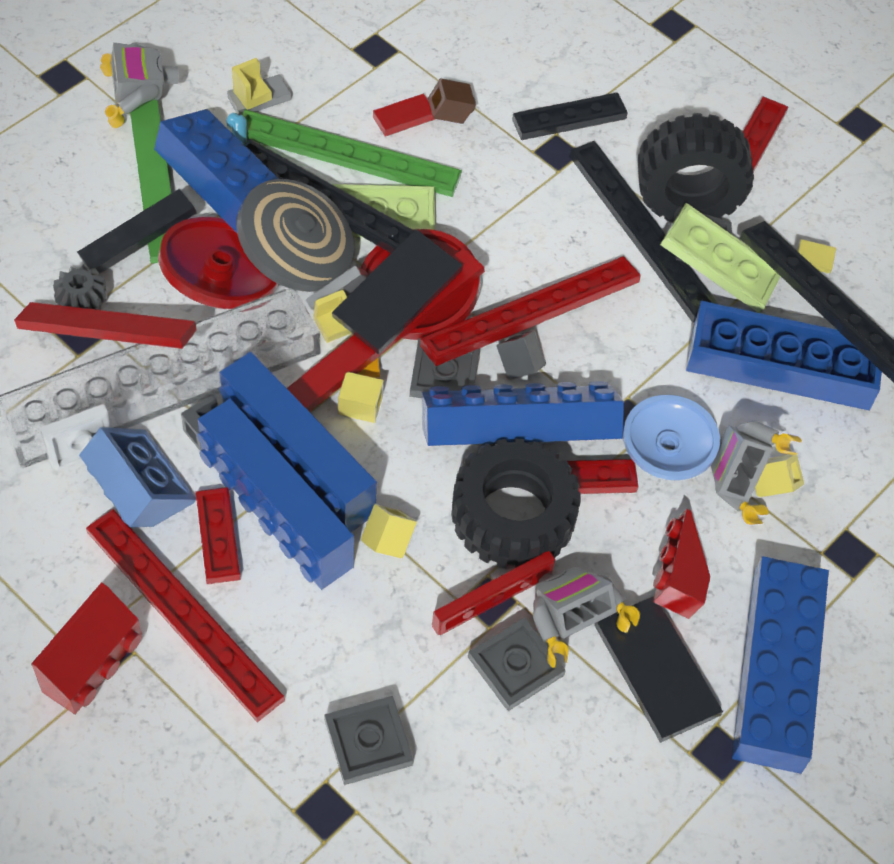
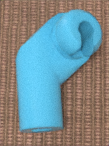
(239, 126)

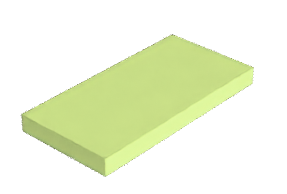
(406, 204)
(721, 257)

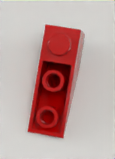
(684, 572)

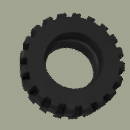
(691, 143)
(521, 467)

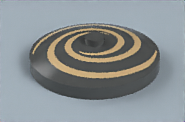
(294, 234)

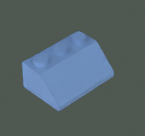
(136, 476)

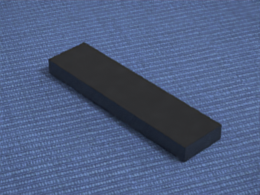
(569, 116)
(137, 232)

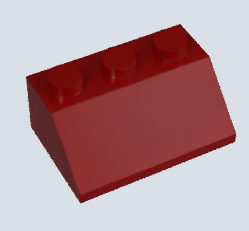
(87, 650)

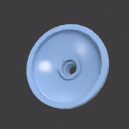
(674, 424)

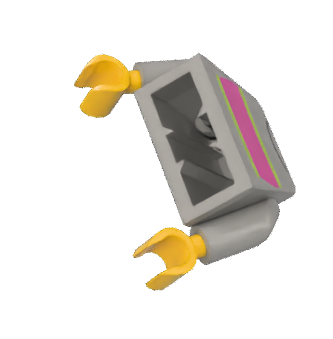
(136, 78)
(741, 462)
(574, 602)

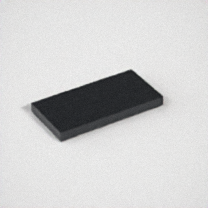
(397, 291)
(659, 671)

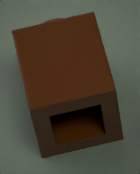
(451, 101)

